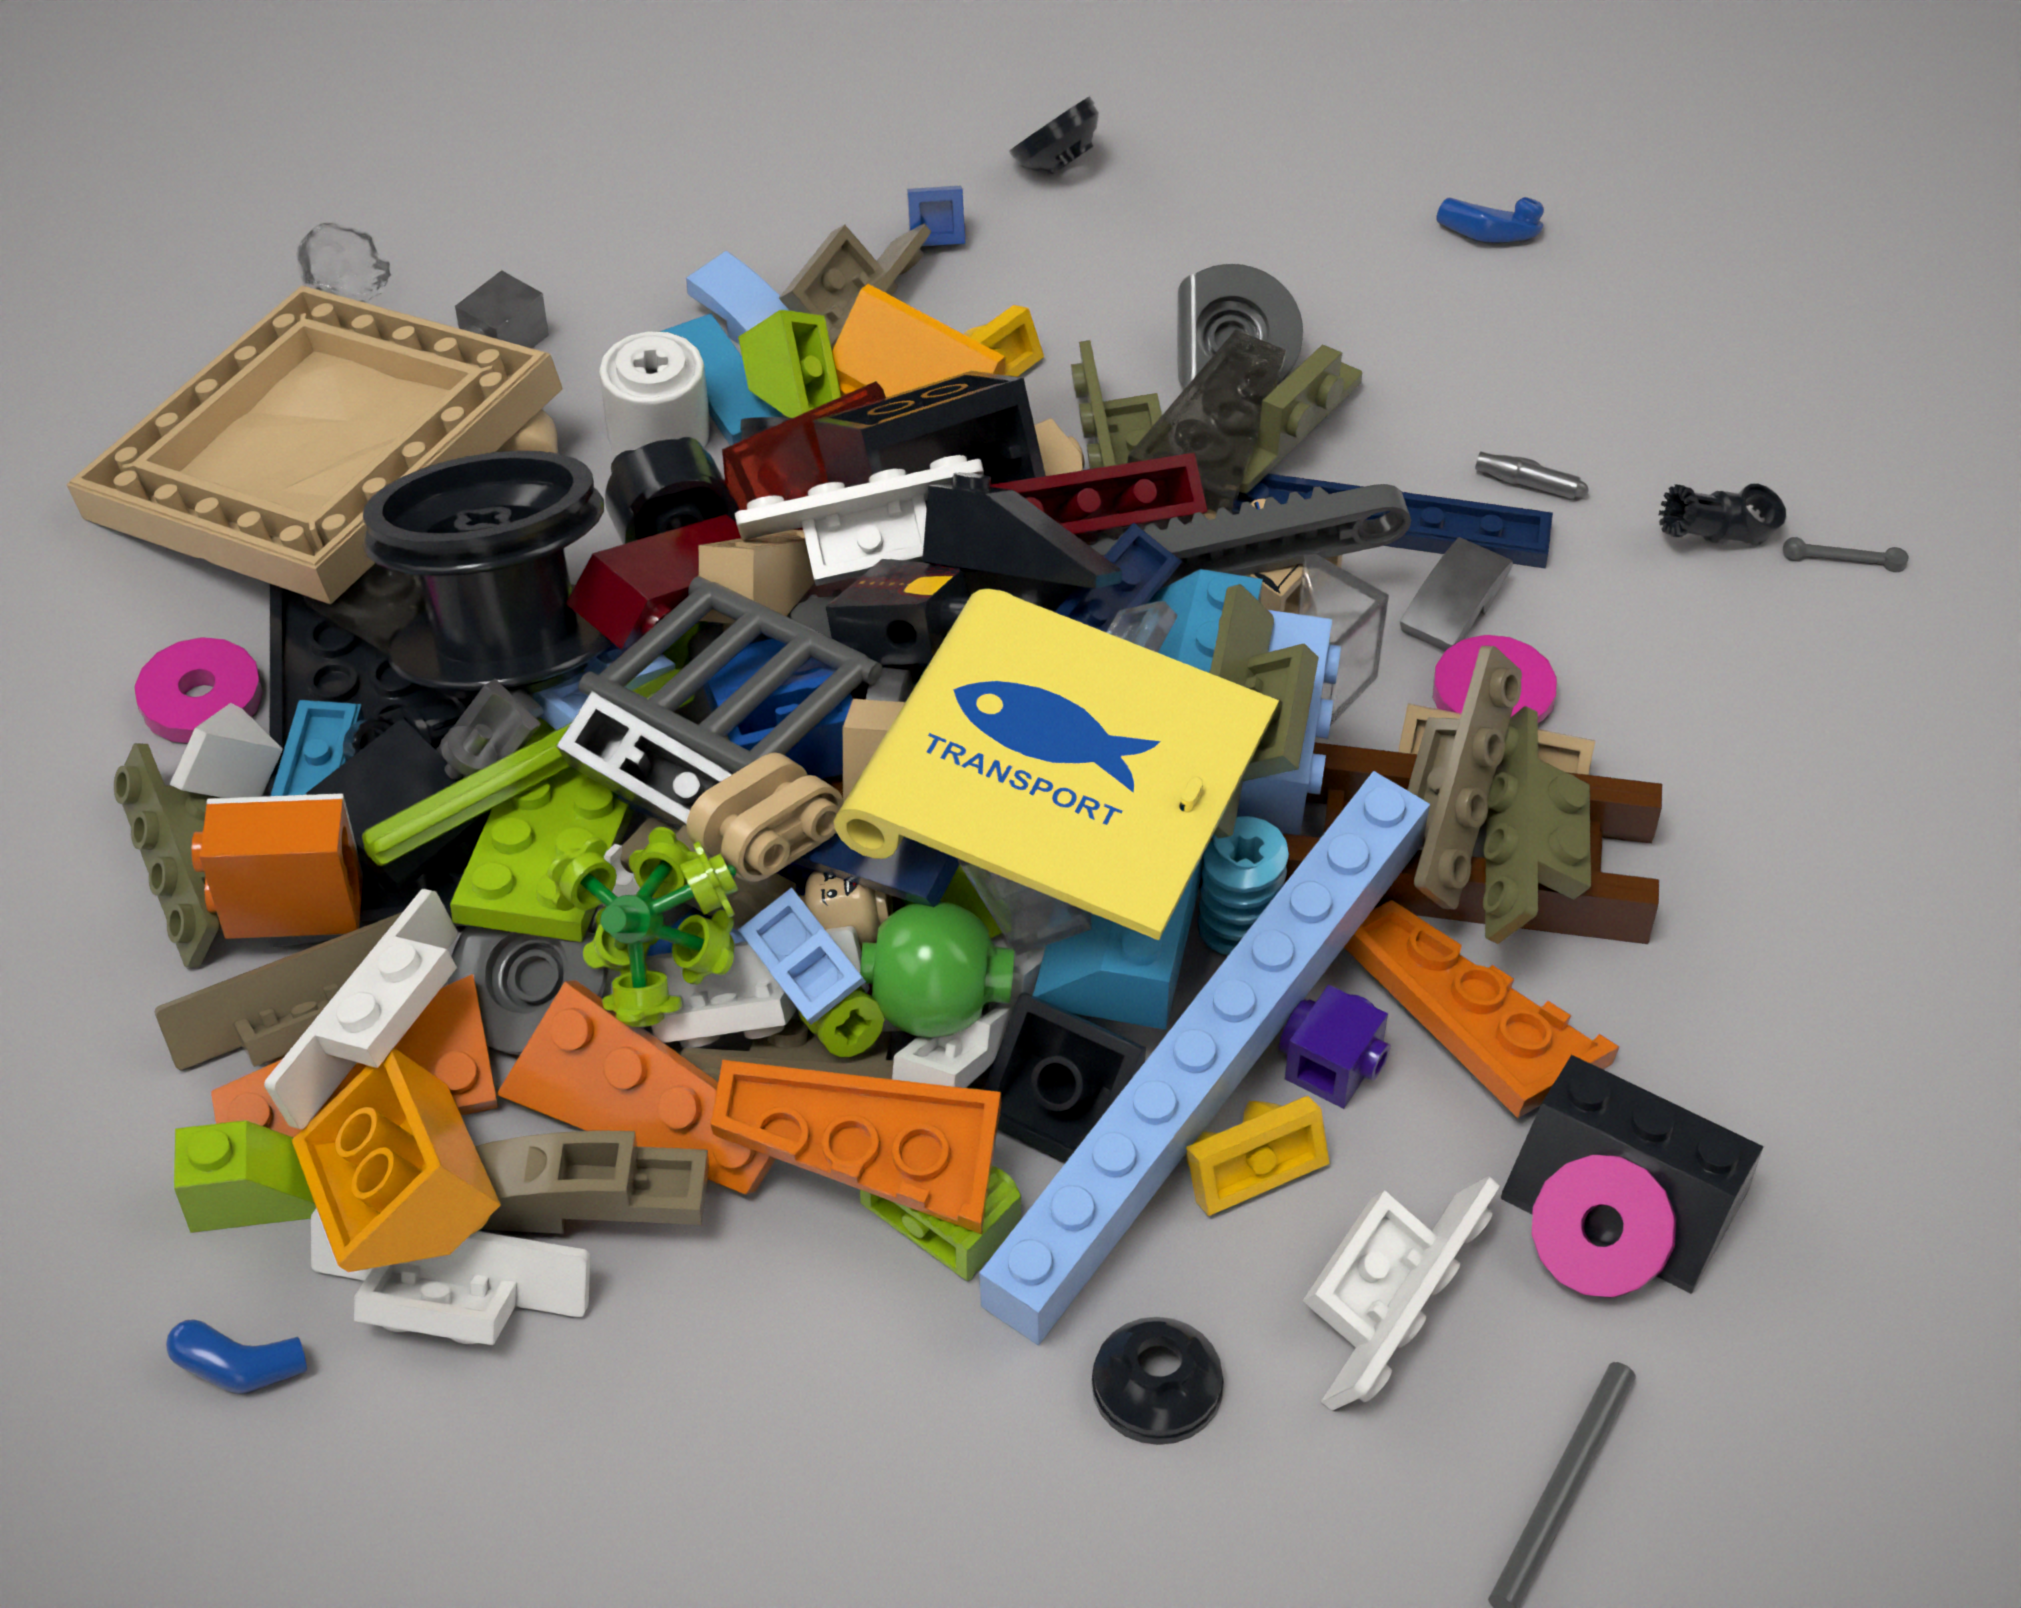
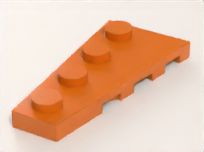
(1472, 1008)

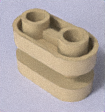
(764, 816)

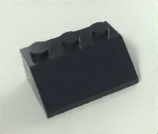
(1691, 1157)

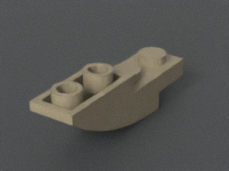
(592, 1178)

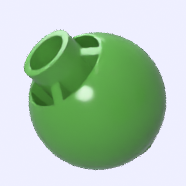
(935, 969)

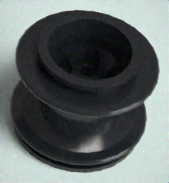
(490, 569)

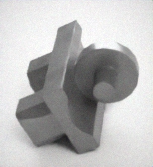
(490, 729)

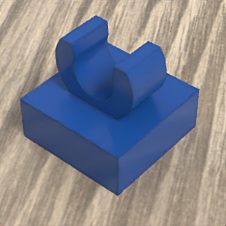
(940, 211)

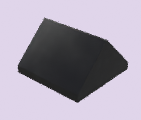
(1058, 1075)

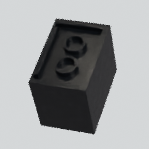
(961, 415)

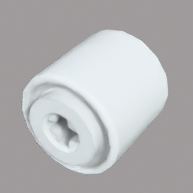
(653, 391)

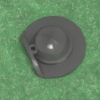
(1230, 299)
(519, 979)

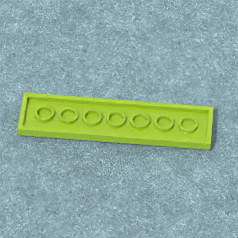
(508, 870)

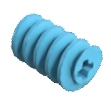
(1240, 881)

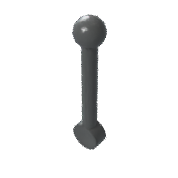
(1893, 559)

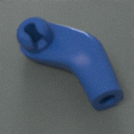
(1492, 224)
(230, 1364)

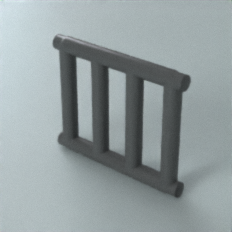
(751, 620)

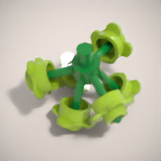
(635, 922)

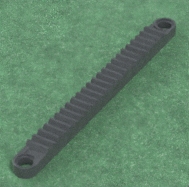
(1253, 538)

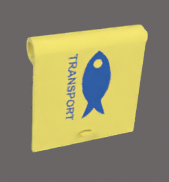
(1060, 761)

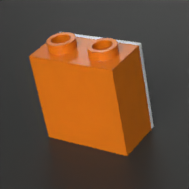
(280, 865)

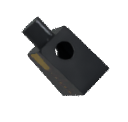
(899, 611)

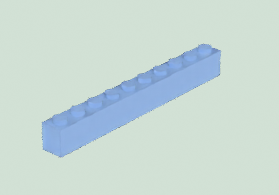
(1201, 1060)

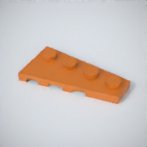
(443, 1040)
(624, 1079)
(880, 1135)

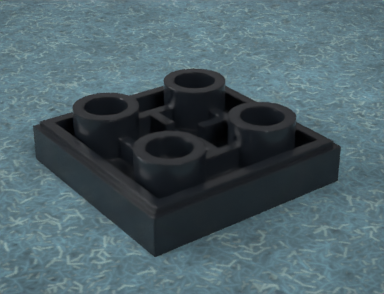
(386, 779)

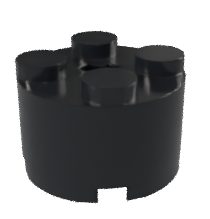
(665, 489)

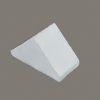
(227, 757)

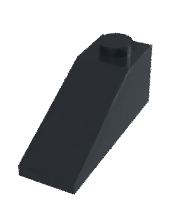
(1006, 535)

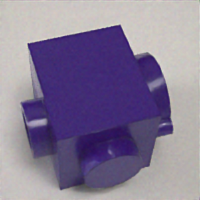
(1334, 1044)

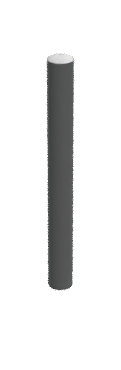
(1562, 1487)

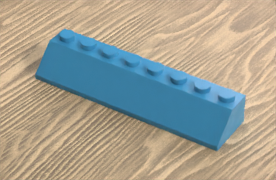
(1111, 967)

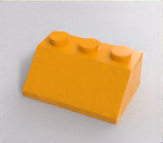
(903, 347)
(394, 1168)

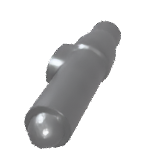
(1531, 474)

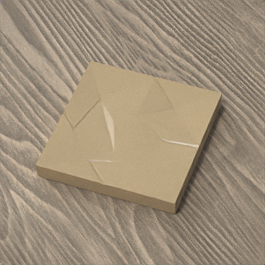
(298, 428)

